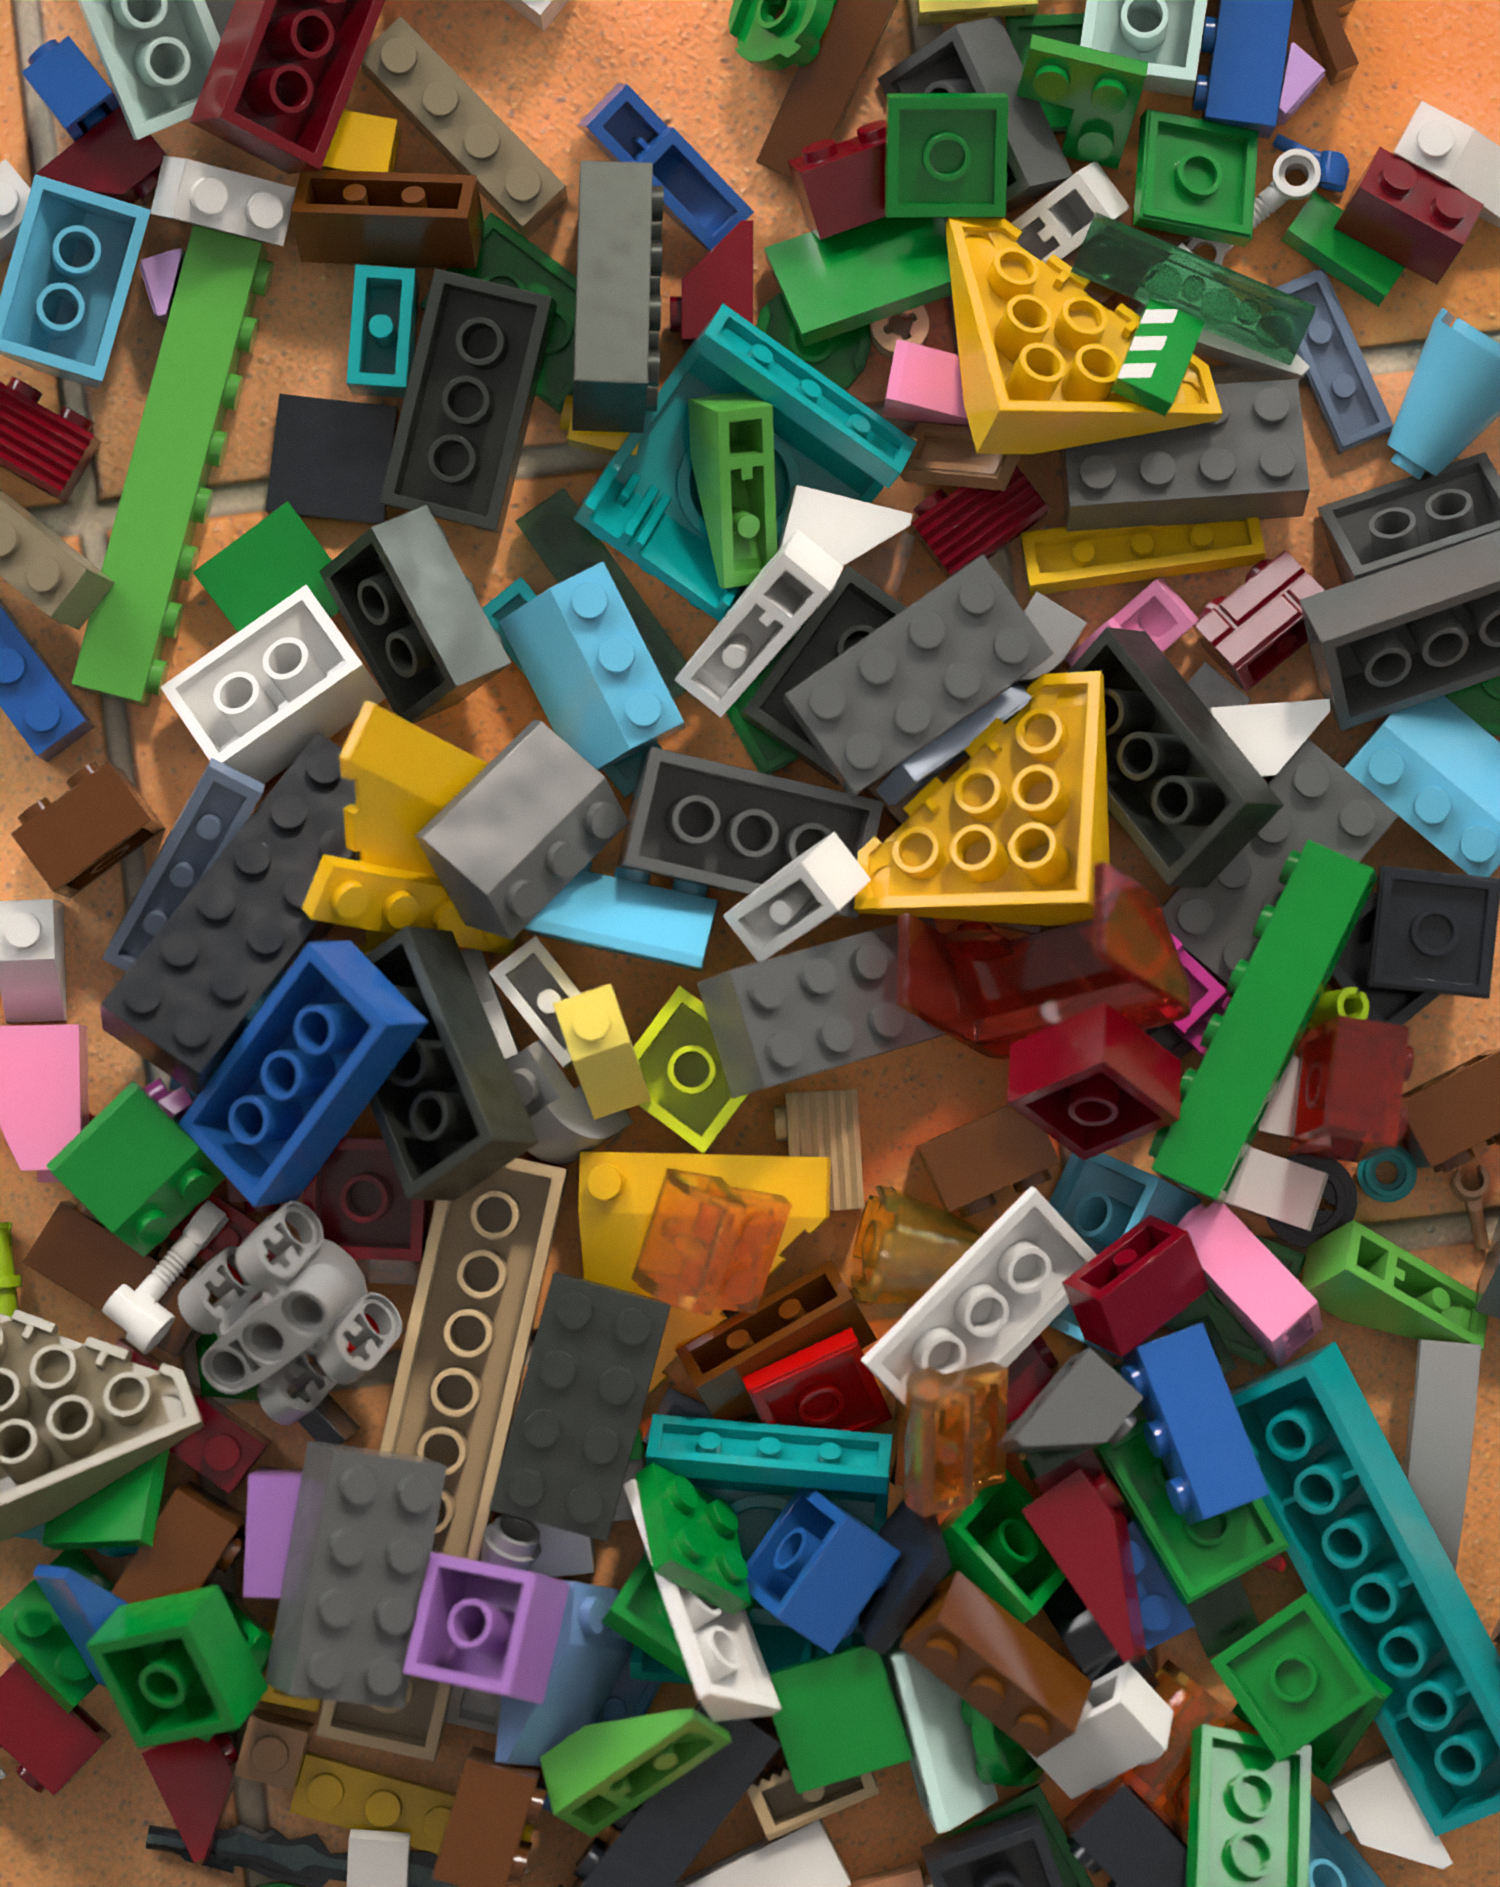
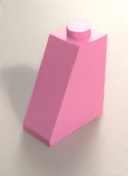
(925, 386)
(42, 1091)
(1252, 1282)

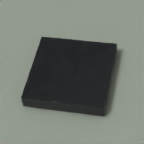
(331, 458)
(1434, 932)
(912, 1579)

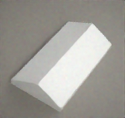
(988, 1300)
(716, 1647)

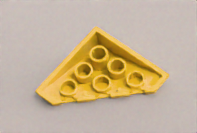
(1045, 352)
(399, 788)
(1012, 826)
(620, 1196)

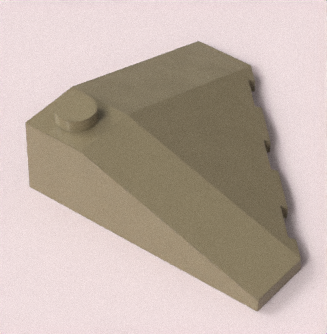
(77, 1418)

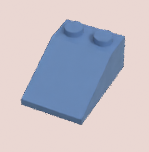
(580, 1680)

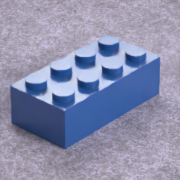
(302, 1072)

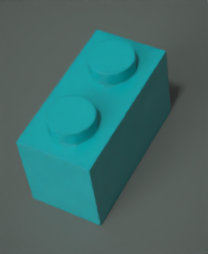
(382, 330)

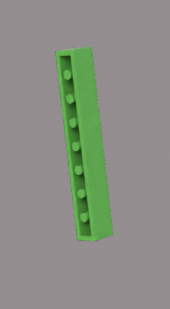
(172, 465)

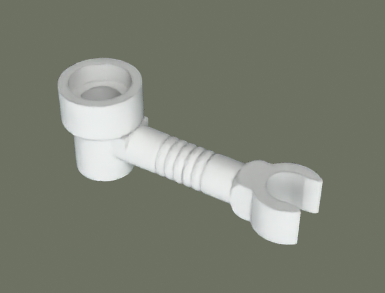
(1275, 194)
(139, 1309)

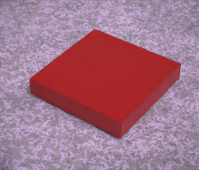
(820, 1388)

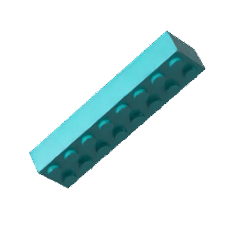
(1381, 1579)

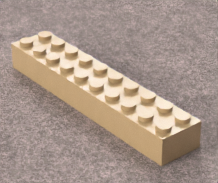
(461, 1393)

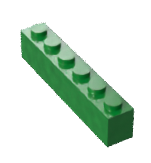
(1263, 1021)

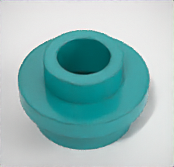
(1399, 1188)

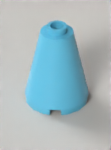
(1448, 397)

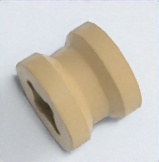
(900, 329)

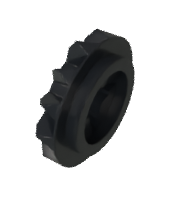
(1339, 1192)

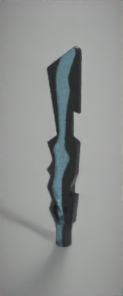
(295, 1860)

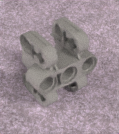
(292, 1307)

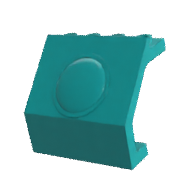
(821, 442)
(757, 1475)

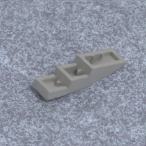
(1442, 1434)

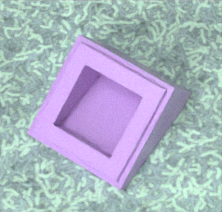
(1300, 80)
(161, 279)

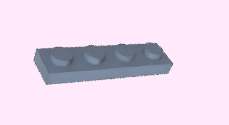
(200, 834)

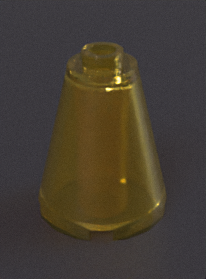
(906, 1247)

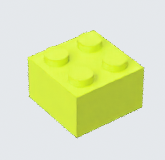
(685, 1072)

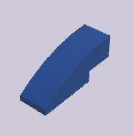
(692, 189)

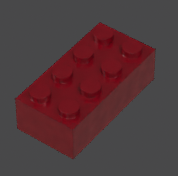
(285, 77)

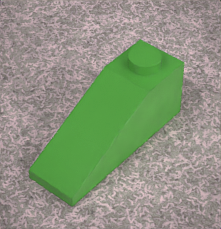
(735, 482)
(1389, 1289)
(624, 1762)

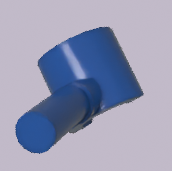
(1333, 164)

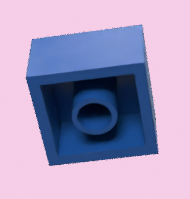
(818, 1568)

